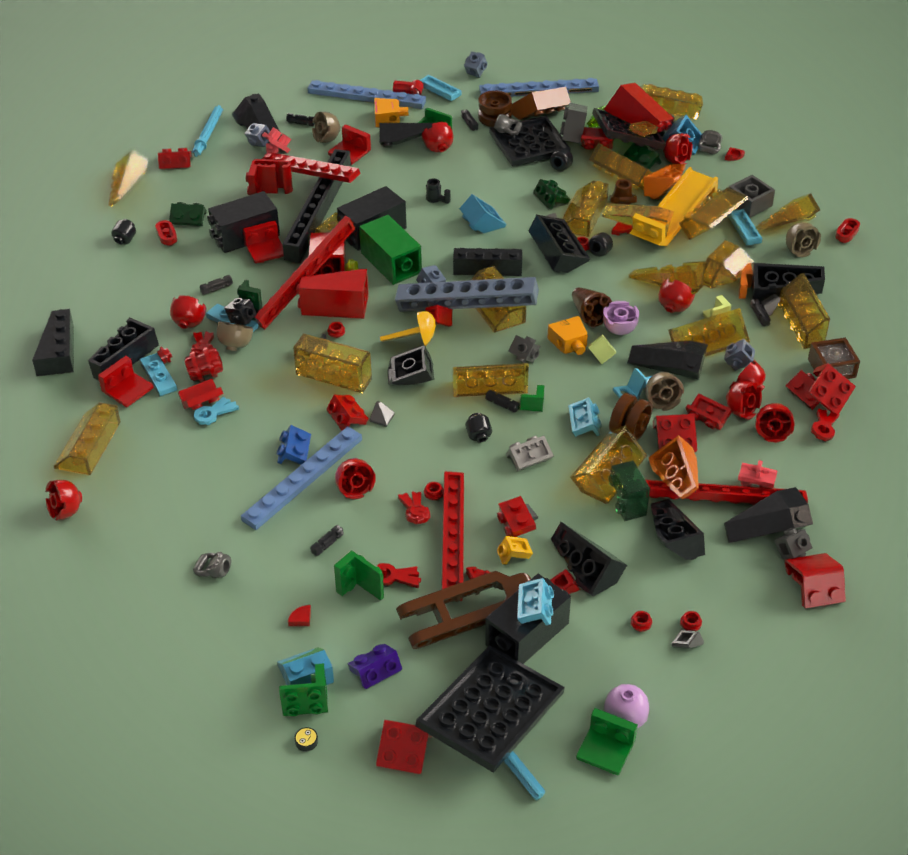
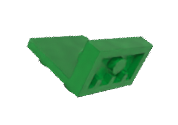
(355, 570)
(306, 698)
(607, 742)

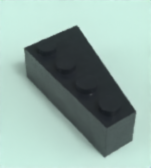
(772, 278)
(132, 340)
(56, 345)

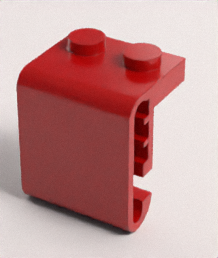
(269, 176)
(820, 579)

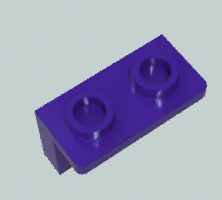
(375, 665)

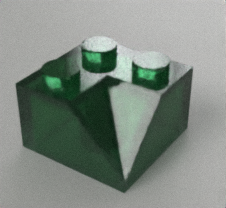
(630, 489)

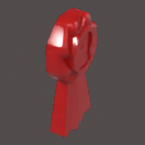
(202, 342)
(823, 427)
(415, 511)
(407, 576)

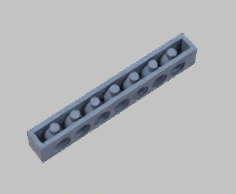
(468, 294)

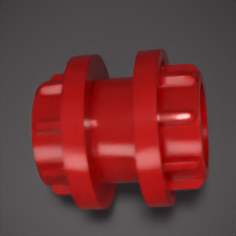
(203, 364)

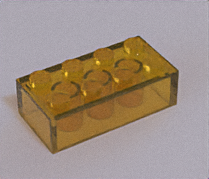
(332, 363)

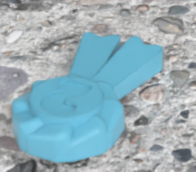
(208, 414)

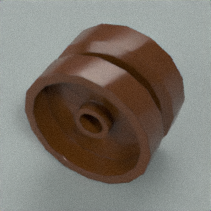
(493, 104)
(632, 414)

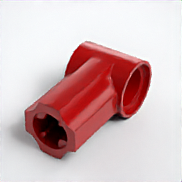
(408, 87)

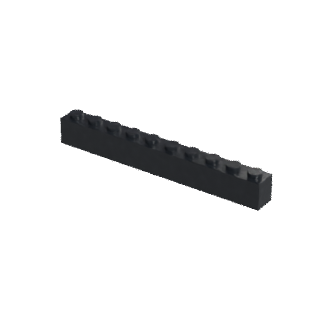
(313, 211)

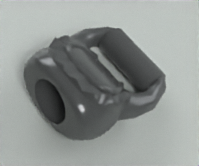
(504, 124)
(712, 139)
(217, 567)

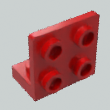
(593, 136)
(355, 141)
(263, 242)
(122, 383)
(831, 388)
(671, 426)
(402, 747)

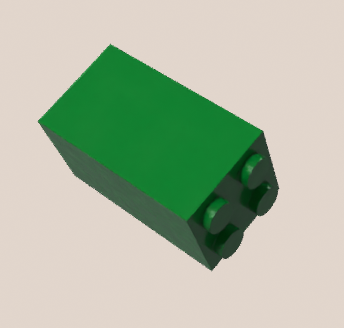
(390, 249)

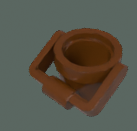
(623, 193)

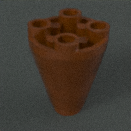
(590, 305)

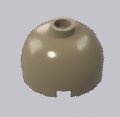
(326, 127)
(802, 239)
(234, 335)
(664, 391)

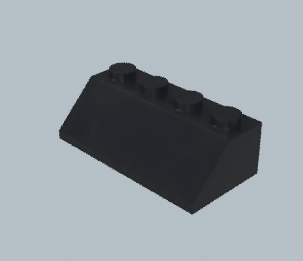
(558, 243)
(471, 260)

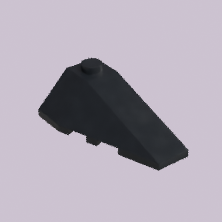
(254, 110)
(398, 133)
(678, 357)
(769, 516)
(677, 530)
(591, 564)

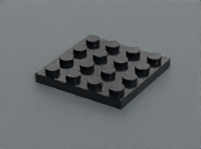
(617, 128)
(535, 141)

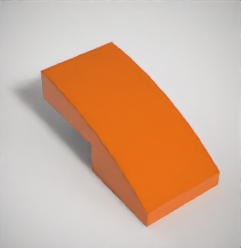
(745, 281)

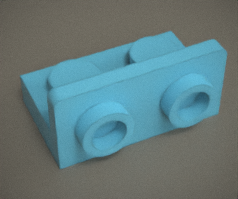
(584, 417)
(535, 601)

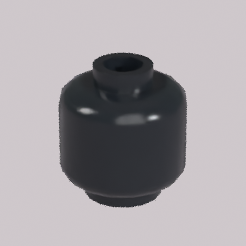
(561, 159)
(123, 231)
(600, 244)
(478, 427)

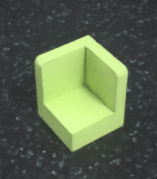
(721, 306)
(602, 349)

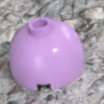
(620, 317)
(628, 703)

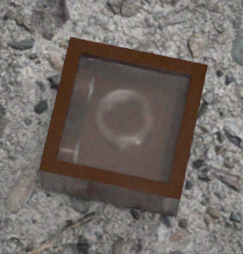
(837, 354)

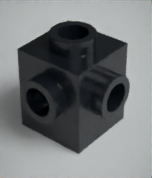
(240, 311)

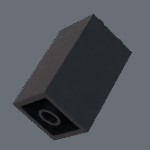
(371, 207)
(231, 217)
(524, 640)

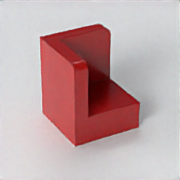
(441, 314)

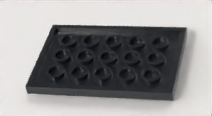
(490, 708)

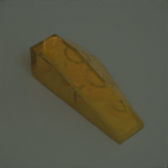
(125, 175)
(796, 210)
(690, 273)

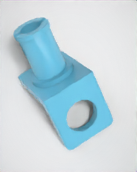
(635, 384)

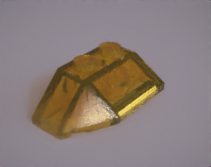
(725, 264)

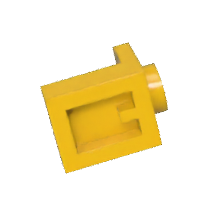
(513, 547)

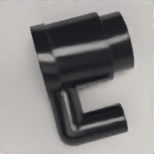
(433, 192)

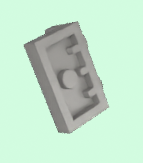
(530, 453)

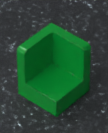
(533, 402)

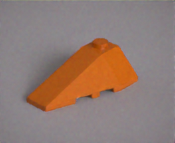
(662, 180)
(677, 466)

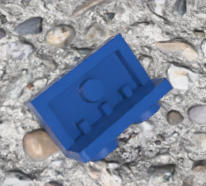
(293, 445)

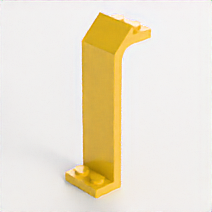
(682, 198)

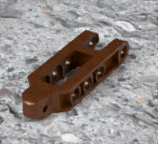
(451, 627)

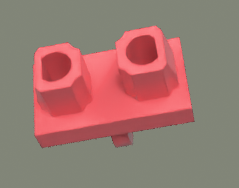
(275, 143)
(757, 475)

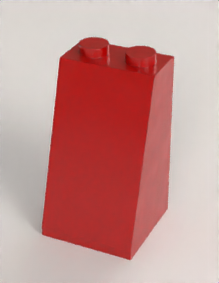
(635, 105)
(336, 262)
(334, 294)

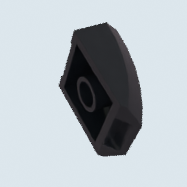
(411, 367)

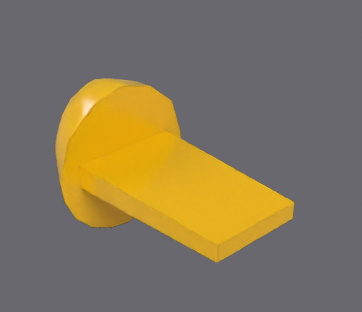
(426, 329)

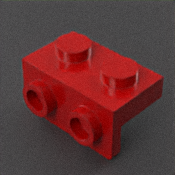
(174, 159)
(800, 386)
(199, 393)
(346, 411)
(709, 411)
(515, 517)

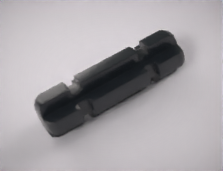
(468, 118)
(300, 119)
(216, 284)
(760, 312)
(502, 400)
(326, 540)

